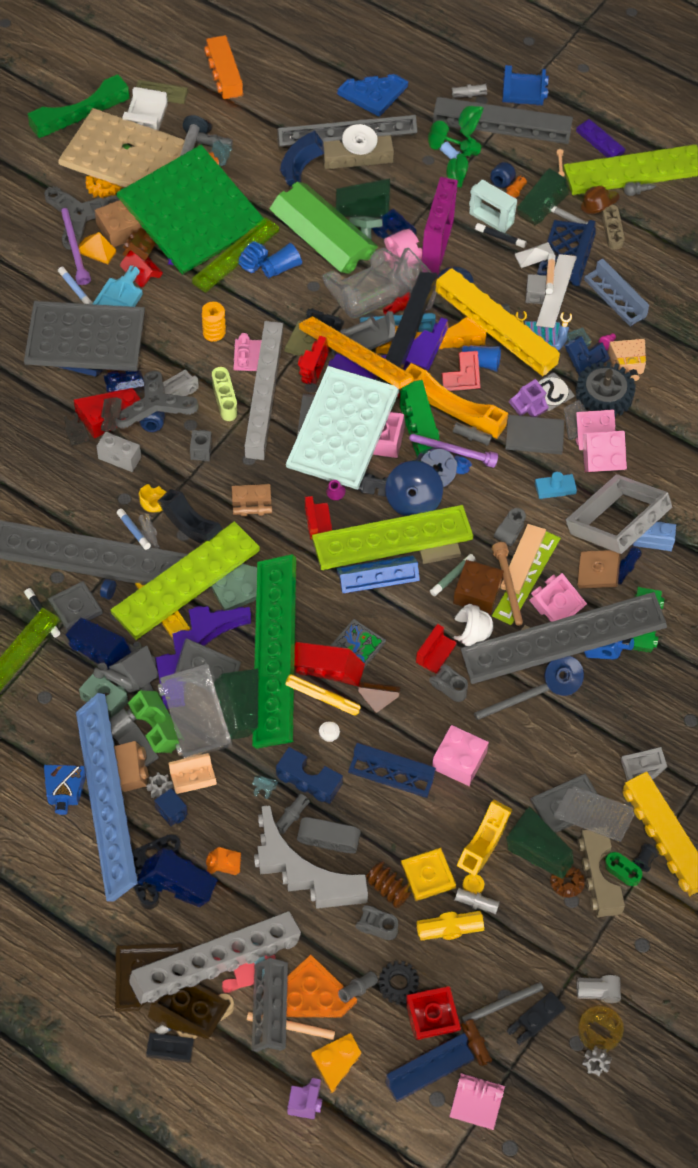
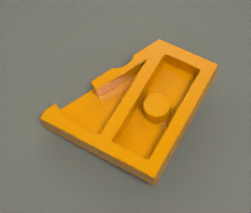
(336, 1060)

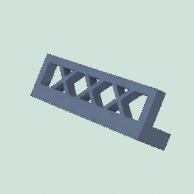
(621, 290)

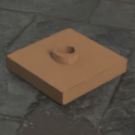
(599, 569)

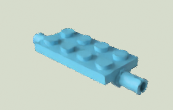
(120, 291)

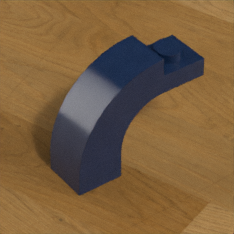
(300, 155)

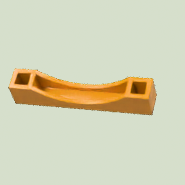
(461, 334)
(484, 417)

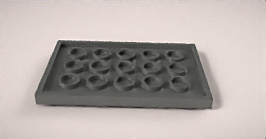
(85, 336)

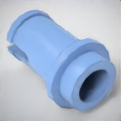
(449, 151)

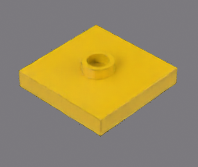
(428, 874)

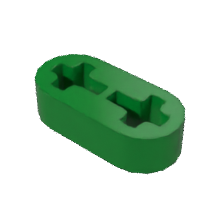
(623, 869)

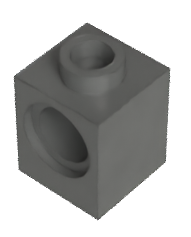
(201, 445)

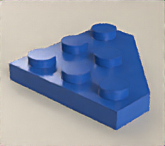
(373, 92)

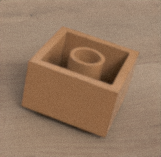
(116, 223)

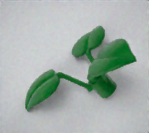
(468, 120)

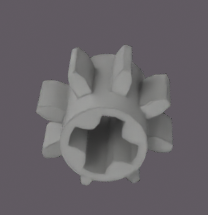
(159, 780)
(592, 1057)

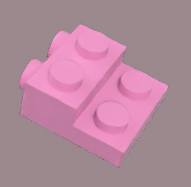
(557, 598)

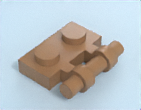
(251, 495)

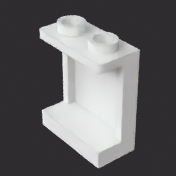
(147, 108)

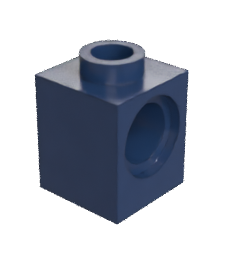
(171, 807)

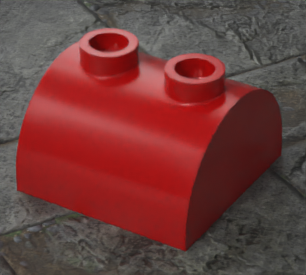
(432, 1013)

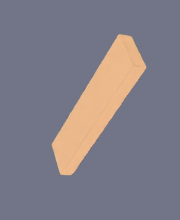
(525, 556)

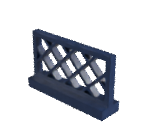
(581, 251)

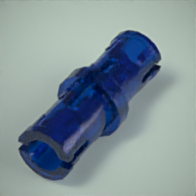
(627, 564)

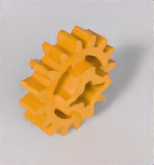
(102, 187)

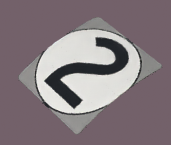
(556, 391)

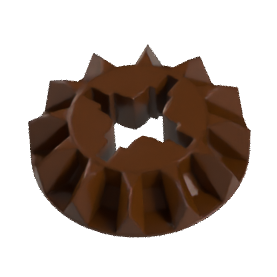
(568, 890)

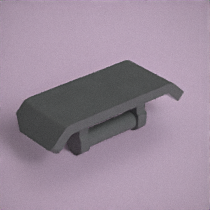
(371, 332)

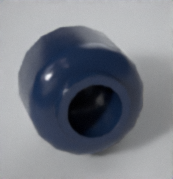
(502, 175)
(153, 422)

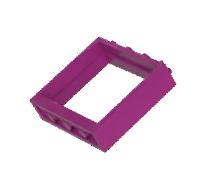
(437, 227)

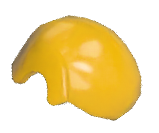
(149, 496)

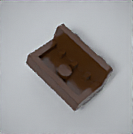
(139, 243)

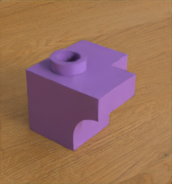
(530, 399)
(305, 1100)

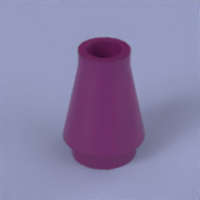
(335, 494)

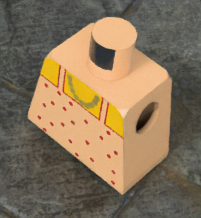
(629, 355)

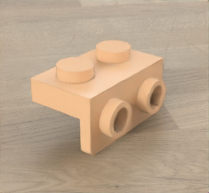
(192, 773)

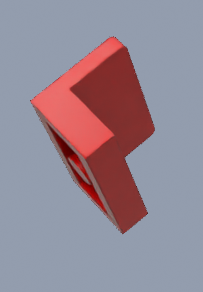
(146, 267)
(317, 517)
(435, 650)

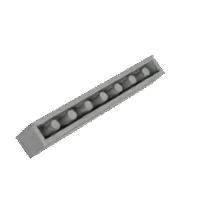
(264, 390)

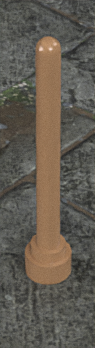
(501, 551)

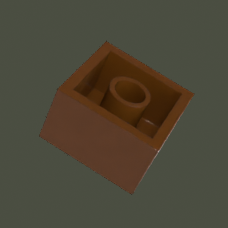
(478, 586)

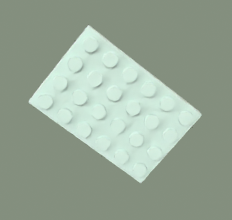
(342, 427)

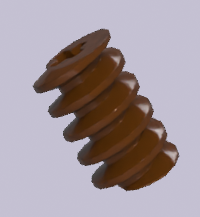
(388, 885)

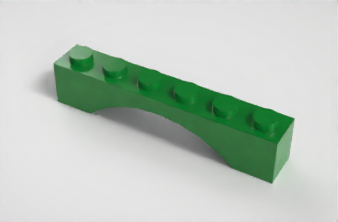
(48, 120)

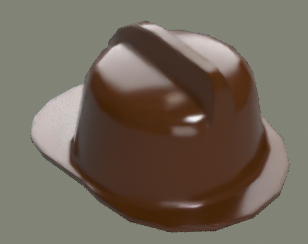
(598, 199)

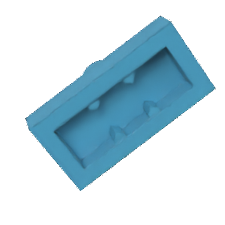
(555, 486)

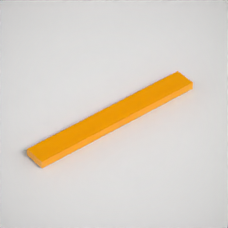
(357, 353)

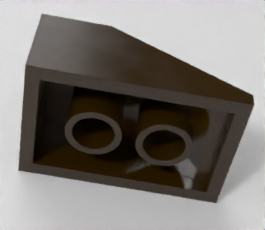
(190, 1011)

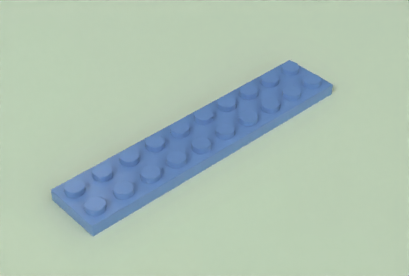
(106, 798)

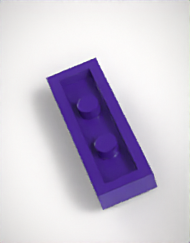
(600, 139)

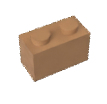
(131, 766)

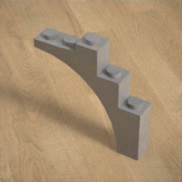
(325, 887)

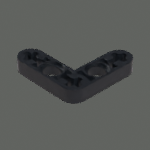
(140, 857)

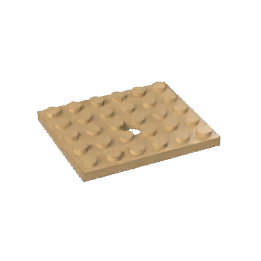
(100, 153)

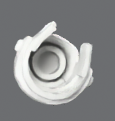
(478, 625)

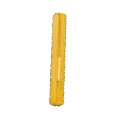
(322, 694)

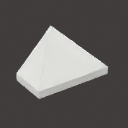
(533, 255)

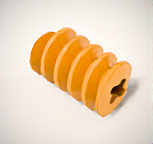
(213, 321)

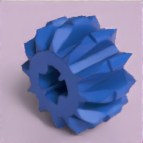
(253, 256)

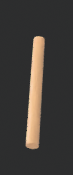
(303, 1028)

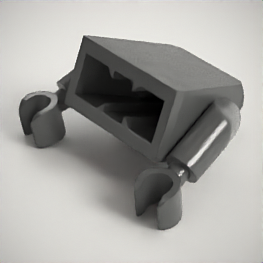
(132, 671)

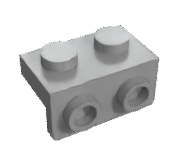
(181, 384)

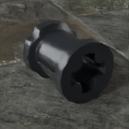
(646, 857)

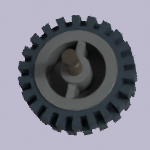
(605, 388)

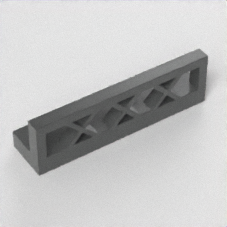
(272, 1005)

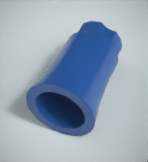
(281, 261)
(487, 356)

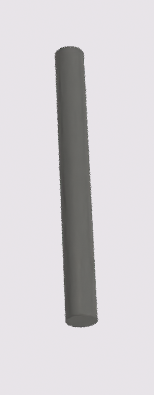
(511, 701)
(488, 1009)

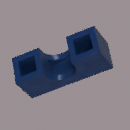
(323, 785)

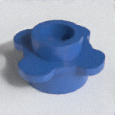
(462, 465)

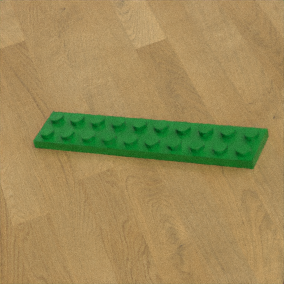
(275, 650)

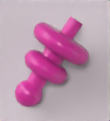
(607, 339)

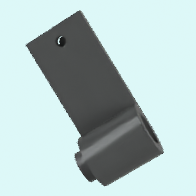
(126, 730)

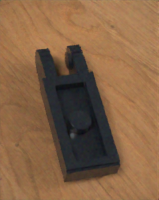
(537, 1017)

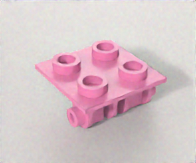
(246, 353)
(594, 423)
(477, 1101)

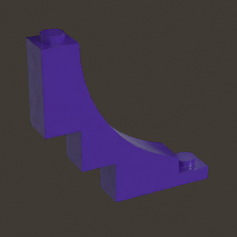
(421, 352)

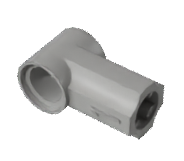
(605, 988)

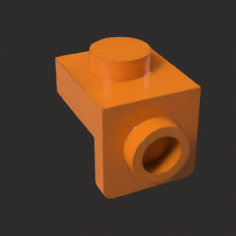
(223, 861)

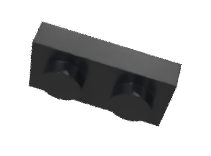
(170, 1048)

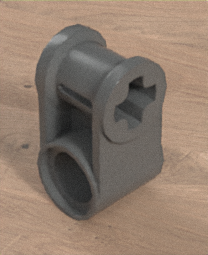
(511, 526)
(447, 680)
(374, 921)

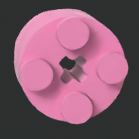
(401, 240)

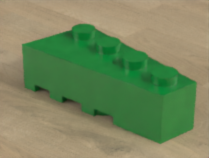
(418, 414)

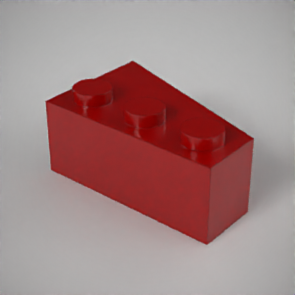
(90, 408)
(328, 663)

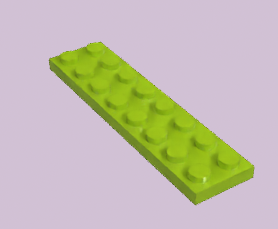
(638, 167)
(392, 537)
(185, 580)

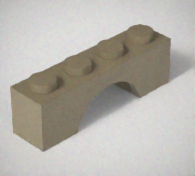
(338, 156)
(606, 897)

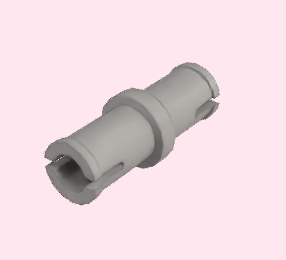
(469, 91)
(477, 901)

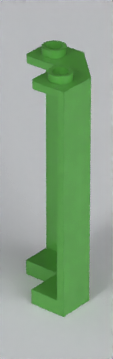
(323, 227)

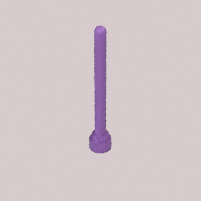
(82, 276)
(489, 458)

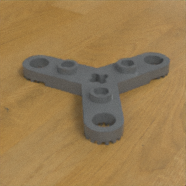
(78, 221)
(154, 401)

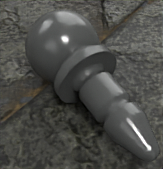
(635, 188)

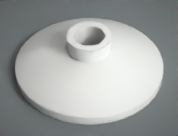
(361, 134)

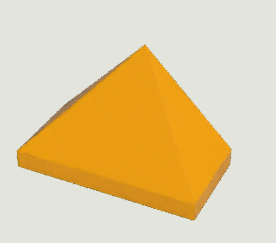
(97, 248)

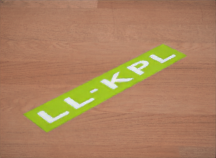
(503, 611)

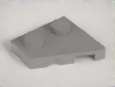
(638, 763)

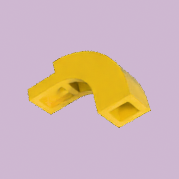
(486, 838)

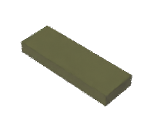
(174, 93)

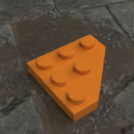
(314, 992)

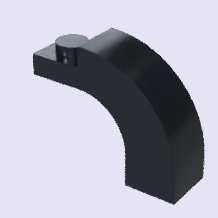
(186, 519)

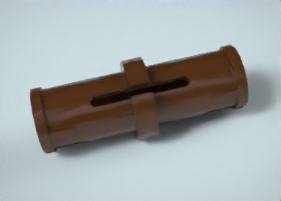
(476, 1042)

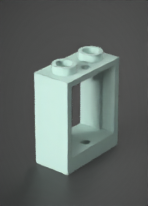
(496, 197)

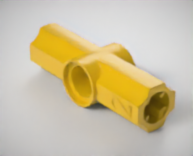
(450, 925)

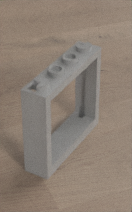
(606, 497)

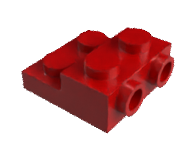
(313, 361)

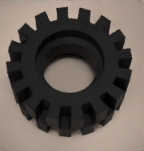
(394, 970)

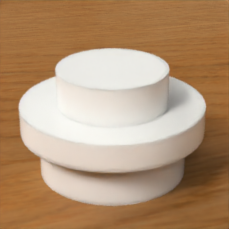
(329, 731)

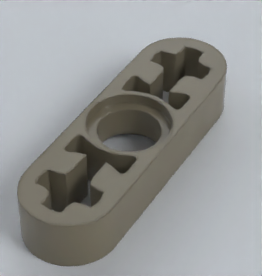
(610, 233)

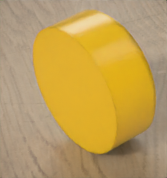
(473, 883)

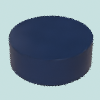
(108, 589)

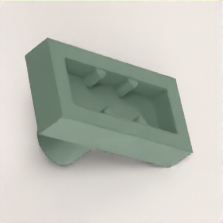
(366, 224)

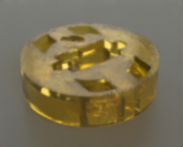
(604, 1020)

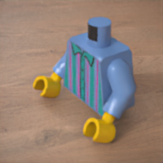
(553, 336)

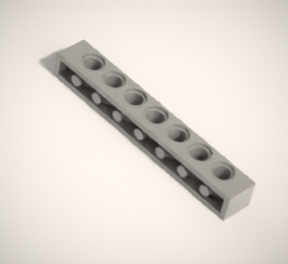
(202, 955)

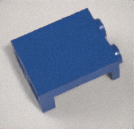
(524, 87)

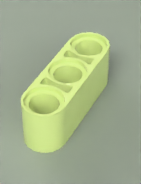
(224, 393)

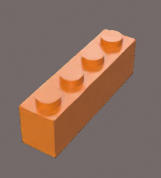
(224, 67)

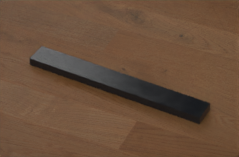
(411, 319)

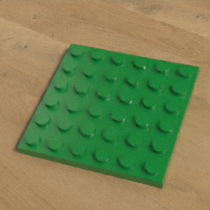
(190, 209)

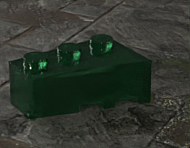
(545, 195)
(364, 199)
(239, 701)
(540, 845)

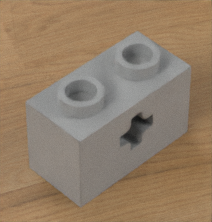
(118, 451)

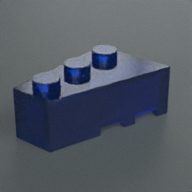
(97, 643)
(178, 876)

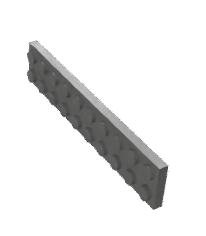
(83, 553)
(563, 637)

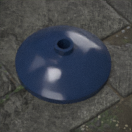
(415, 476)

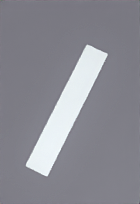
(552, 302)

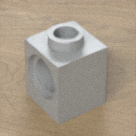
(535, 289)

